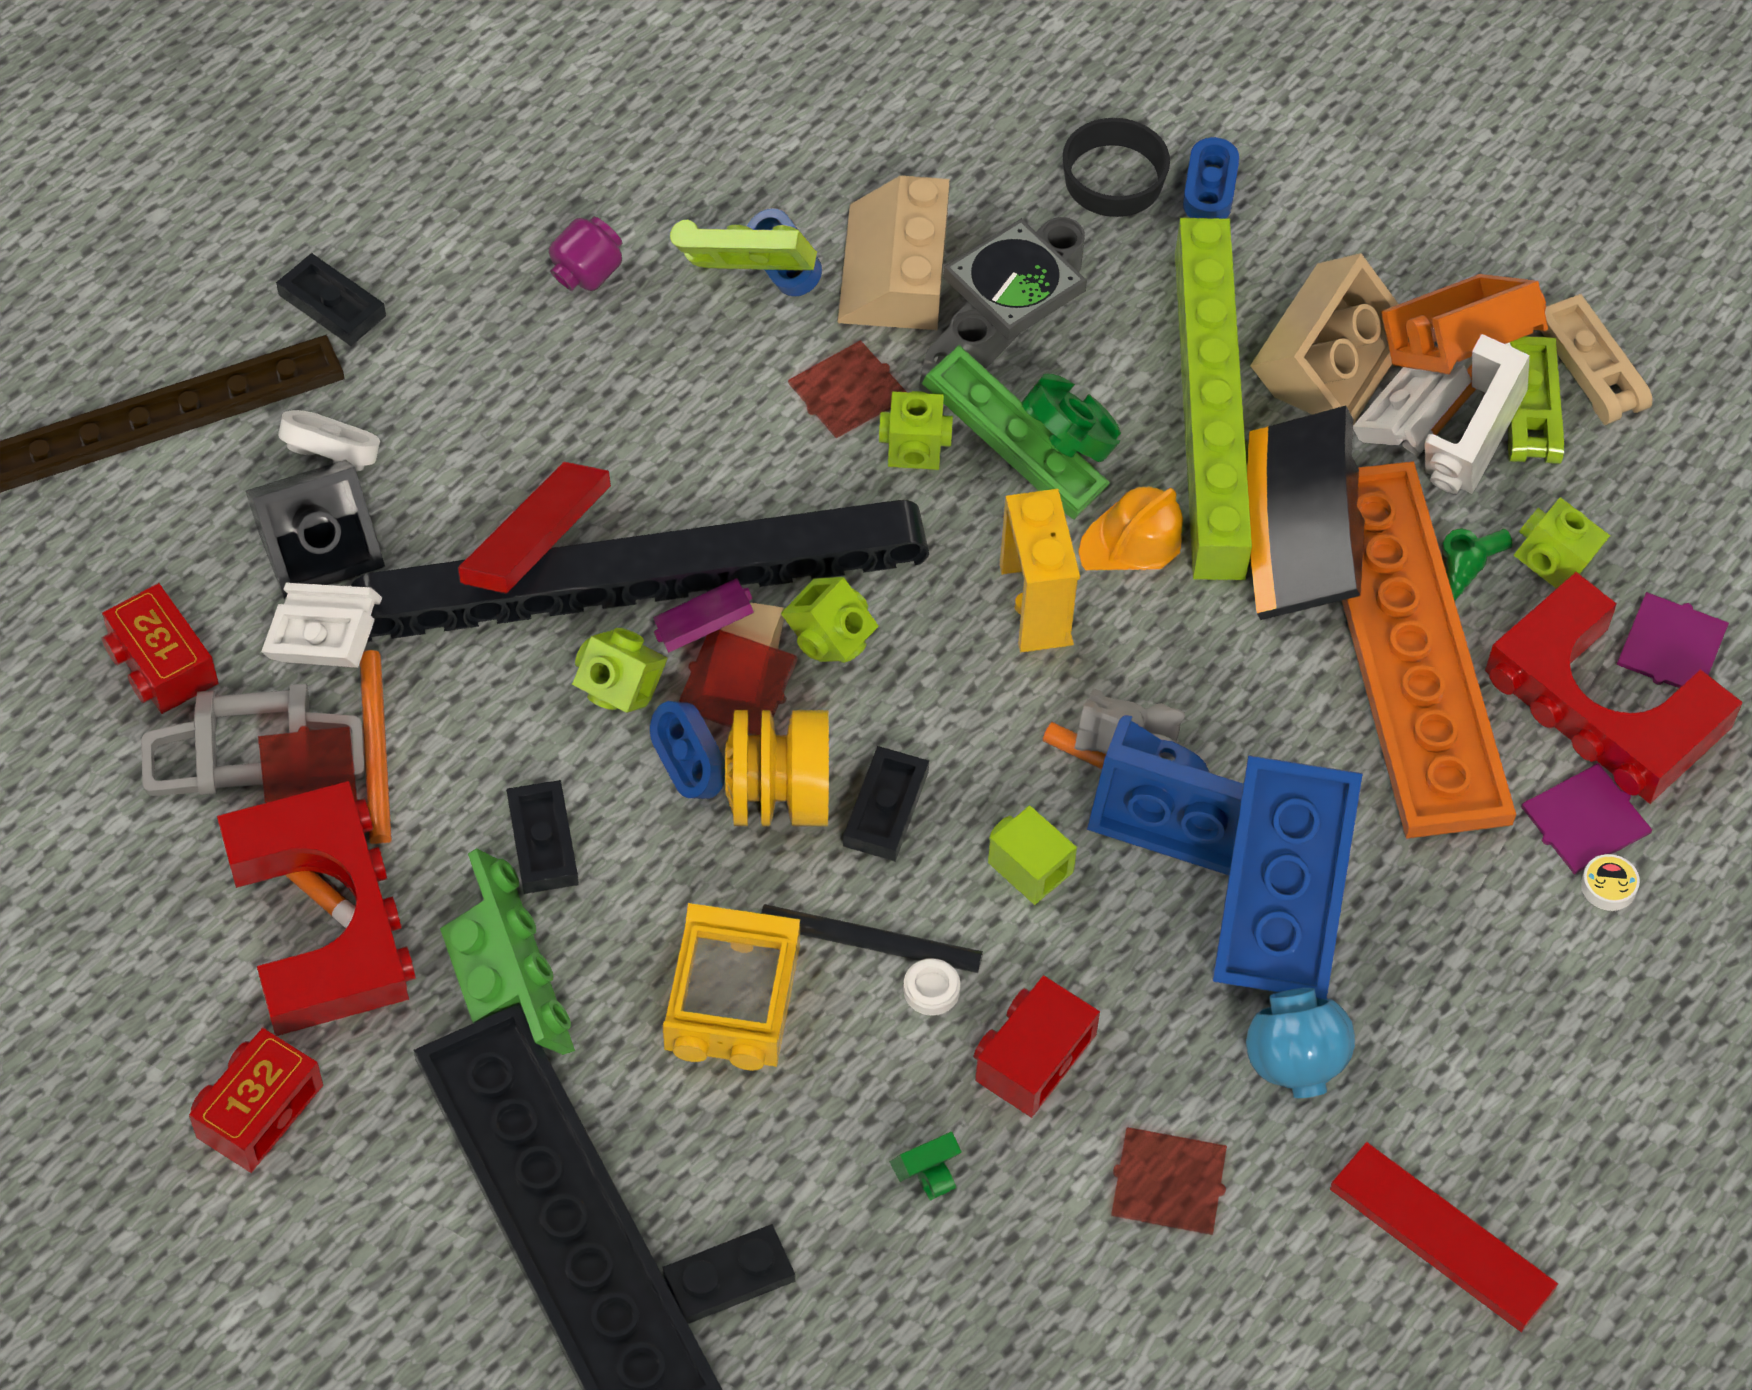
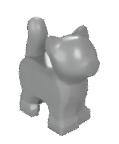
(1103, 713)

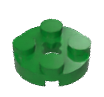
(1074, 423)

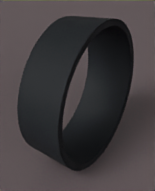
(1115, 133)

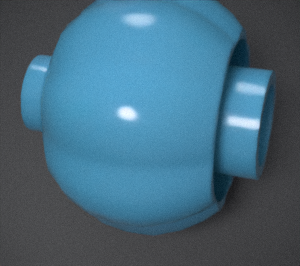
(1300, 1041)

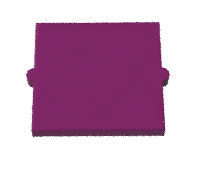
(703, 615)
(1671, 641)
(1586, 818)

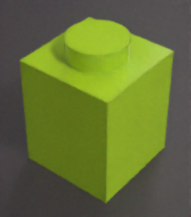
(1031, 854)

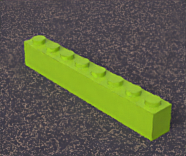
(1212, 400)

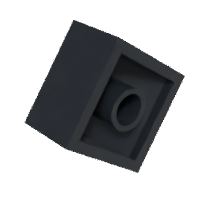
(316, 526)

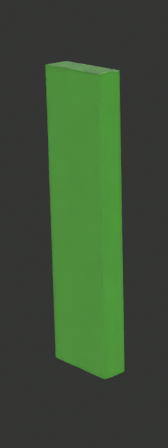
(1012, 432)

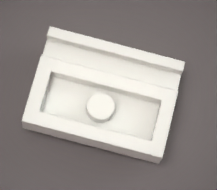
(1410, 406)
(321, 625)

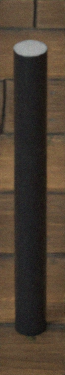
(880, 940)

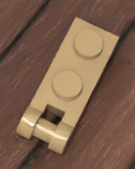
(1595, 359)

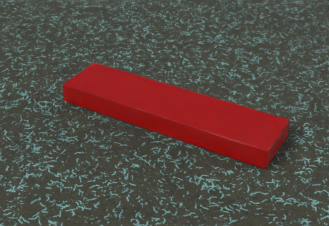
(534, 527)
(1444, 1236)

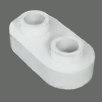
(316, 434)

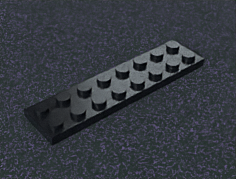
(560, 1210)

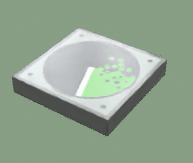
(1014, 279)

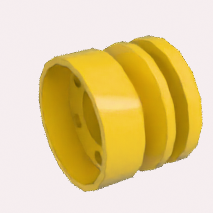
(779, 767)

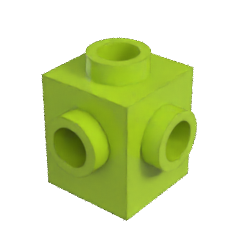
(915, 430)
(1564, 537)
(830, 620)
(618, 670)

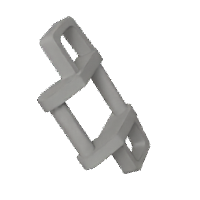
(204, 726)

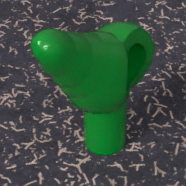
(1468, 555)

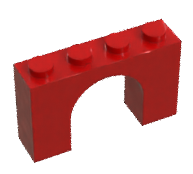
(1639, 748)
(323, 835)

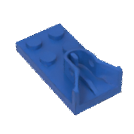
(1164, 802)
(1287, 876)

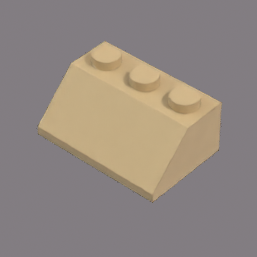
(896, 255)
(1330, 340)

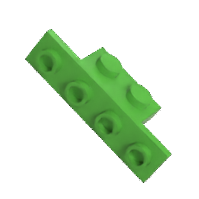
(499, 957)

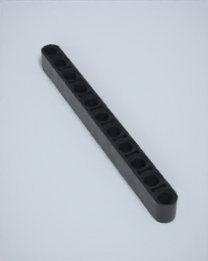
(655, 567)

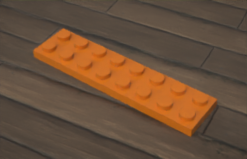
(1420, 667)

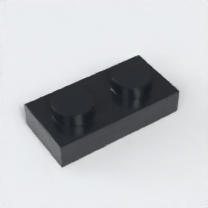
(331, 299)
(886, 803)
(542, 837)
(729, 1274)

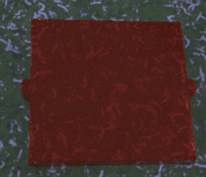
(846, 388)
(737, 676)
(306, 761)
(1169, 1180)

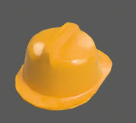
(1135, 532)

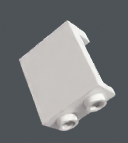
(1504, 379)

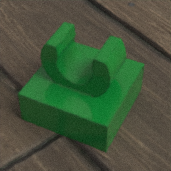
(929, 1164)

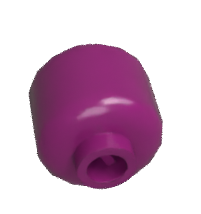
(585, 254)

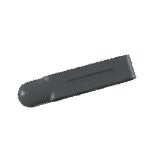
(975, 332)

